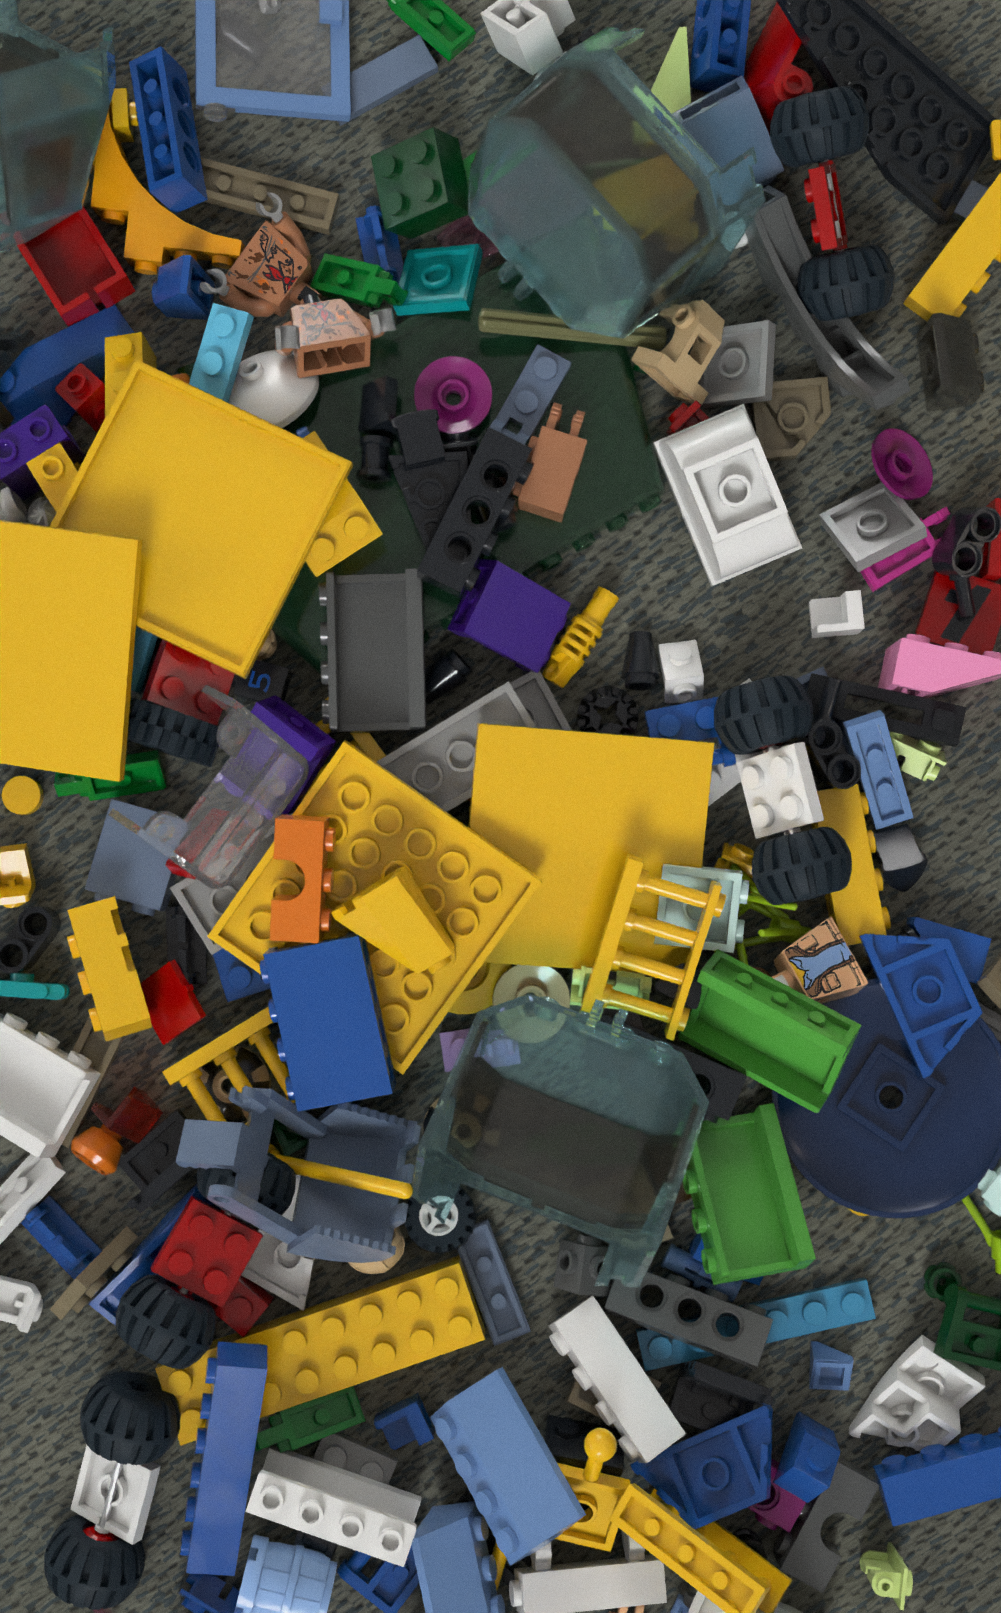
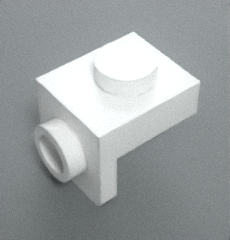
(681, 671)
(19, 1302)

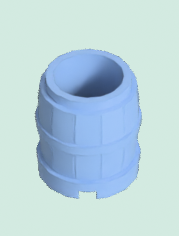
(285, 1579)

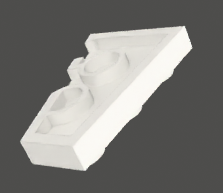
(280, 1271)

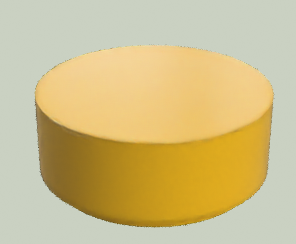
(22, 795)

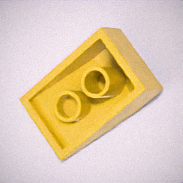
(345, 529)

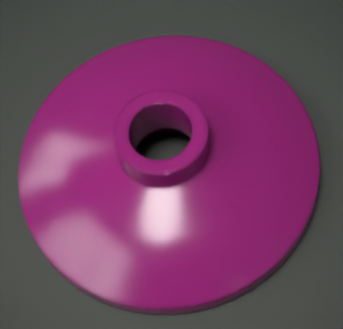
(458, 377)
(902, 464)

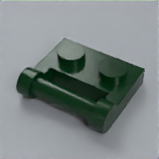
(967, 1339)

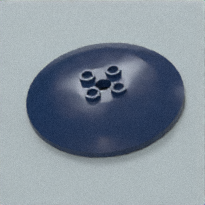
(907, 1156)

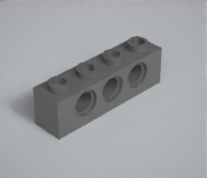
(742, 1348)

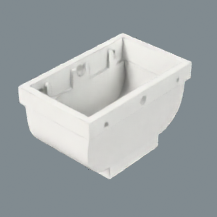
(727, 495)

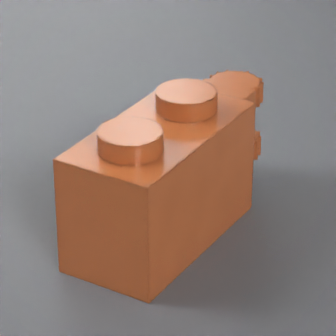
(555, 468)

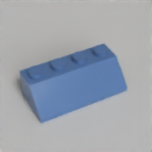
(507, 1466)
(455, 1561)

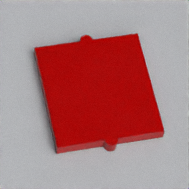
(171, 1002)

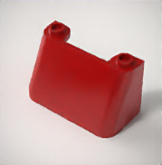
(770, 67)

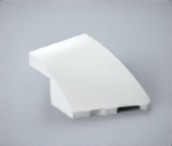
(918, 1399)

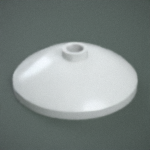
(271, 389)

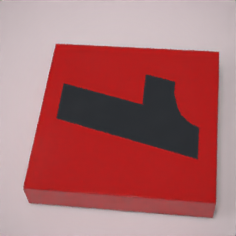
(942, 620)

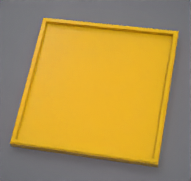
(219, 510)
(66, 648)
(571, 815)

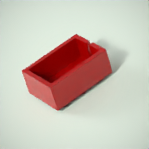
(76, 268)

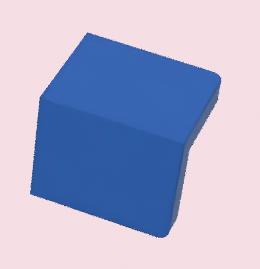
(405, 1422)

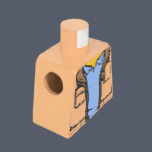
(820, 965)

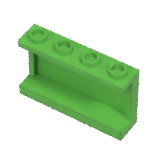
(769, 1031)
(746, 1199)

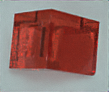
(132, 1117)

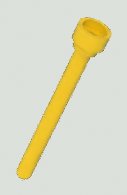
(346, 1177)

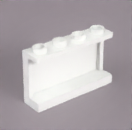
(39, 1087)
(335, 1505)

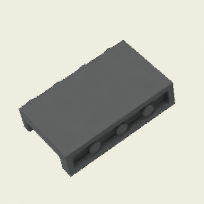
(374, 652)

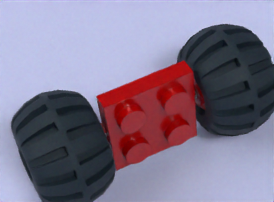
(813, 131)
(199, 1259)

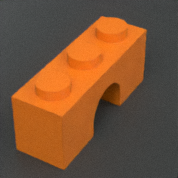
(307, 844)

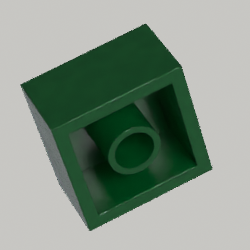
(421, 183)

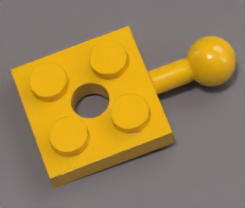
(596, 1490)

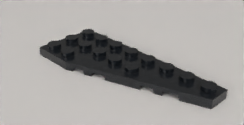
(921, 122)

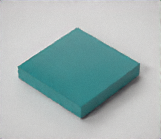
(439, 279)

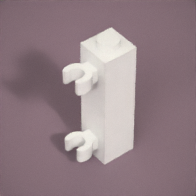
(588, 1584)

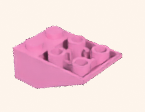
(932, 670)

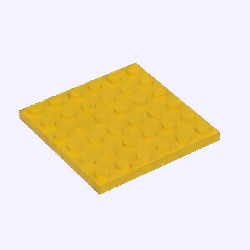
(378, 830)

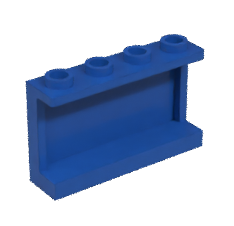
(328, 1022)

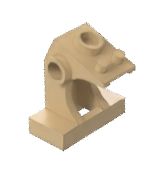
(673, 366)

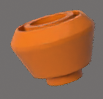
(98, 1149)

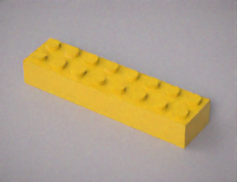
(345, 1341)

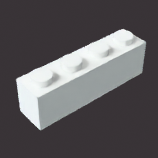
(616, 1380)

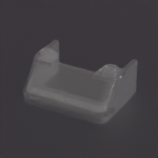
(237, 803)

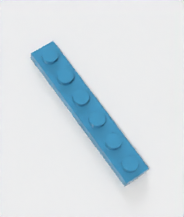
(791, 1315)

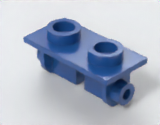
(378, 244)
(61, 1236)
(204, 1595)

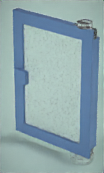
(273, 62)

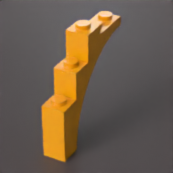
(151, 230)

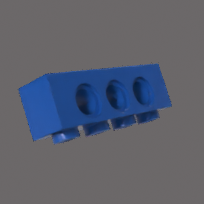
(719, 43)
(167, 130)

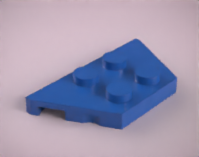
(924, 993)
(716, 1469)

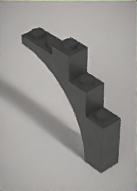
(837, 344)

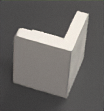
(837, 615)

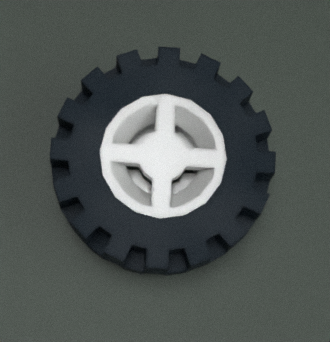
(445, 1237)

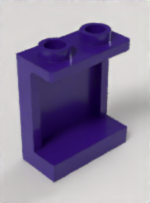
(26, 441)
(510, 615)
(300, 734)

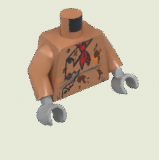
(269, 270)
(330, 335)

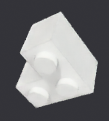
(528, 30)

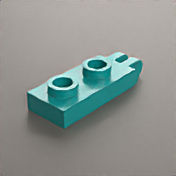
(23, 986)

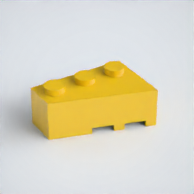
(108, 970)

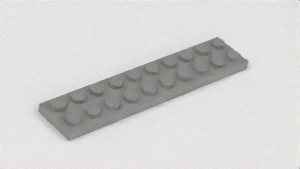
(433, 764)

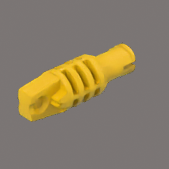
(579, 638)

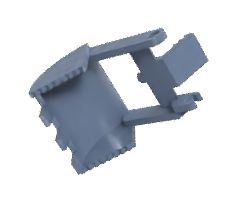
(328, 1217)

